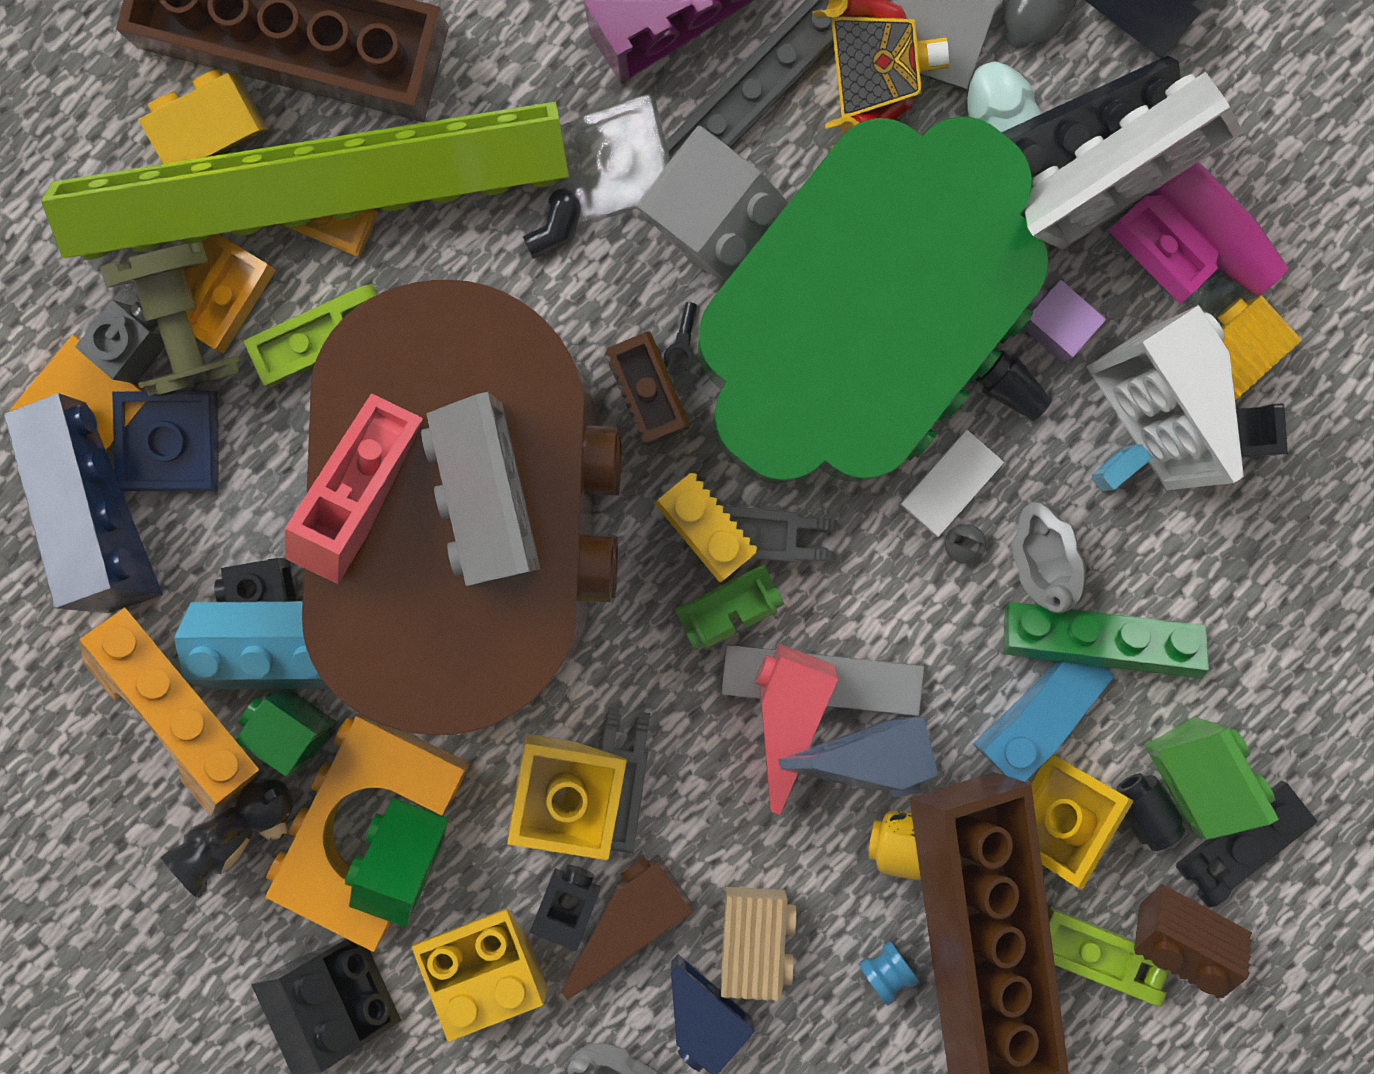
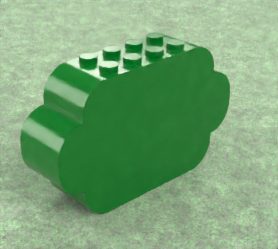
(873, 301)

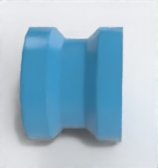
(889, 973)

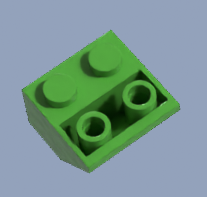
(1212, 779)

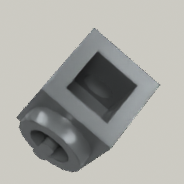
(122, 342)

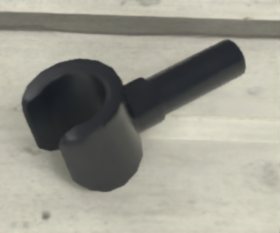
(684, 335)

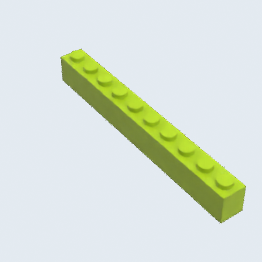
(306, 181)

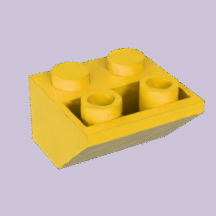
(480, 974)

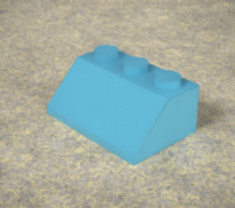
(245, 646)

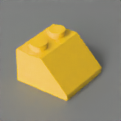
(566, 798)

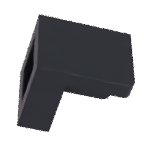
(1262, 431)

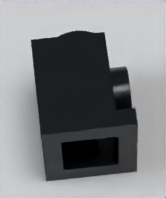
(271, 577)
(563, 924)

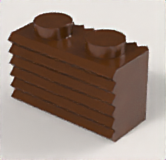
(647, 389)
(1192, 942)

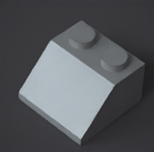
(711, 204)

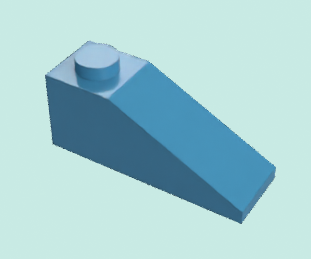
(1042, 718)

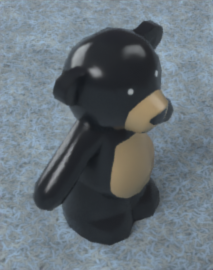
(221, 840)

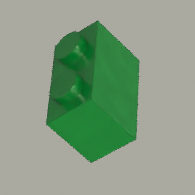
(284, 730)
(397, 862)

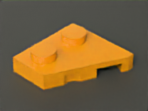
(224, 291)

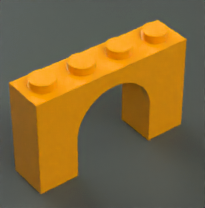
(136, 670)
(369, 756)

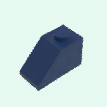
(706, 1024)

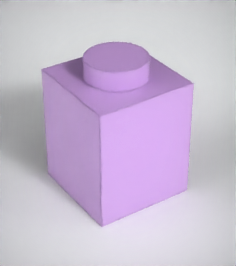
(1062, 320)

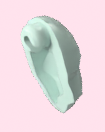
(1001, 96)

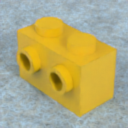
(204, 120)

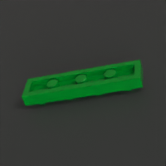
(1106, 640)

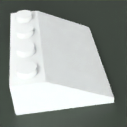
(1130, 162)
(1177, 399)

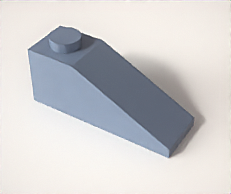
(879, 757)

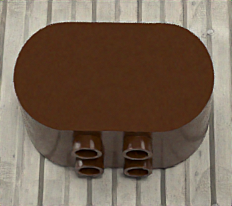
(399, 627)

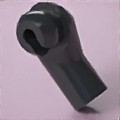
(560, 224)

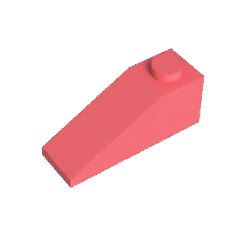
(351, 489)
(792, 701)

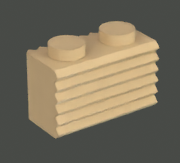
(755, 943)

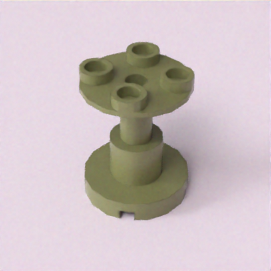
(166, 297)

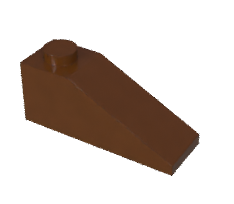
(636, 913)

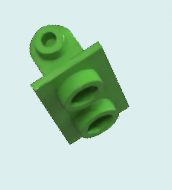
(710, 615)

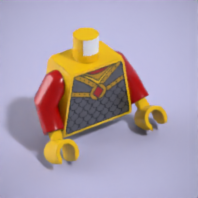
(878, 59)

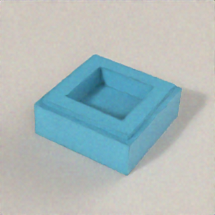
(1121, 467)

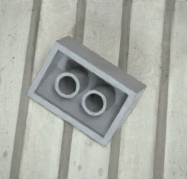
(480, 490)

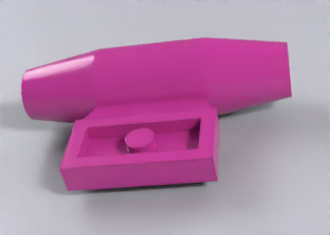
(1192, 231)

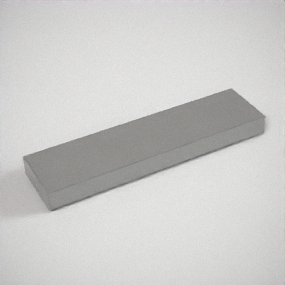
(860, 682)

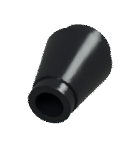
(1015, 386)

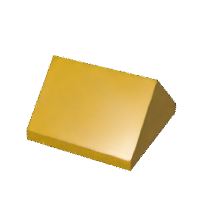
(1074, 819)

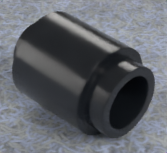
(1153, 813)

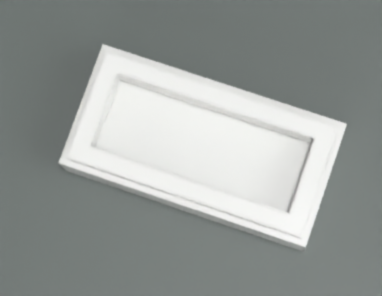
(951, 483)

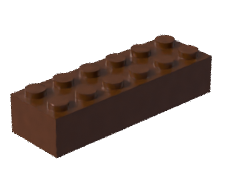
(340, 49)
(989, 927)

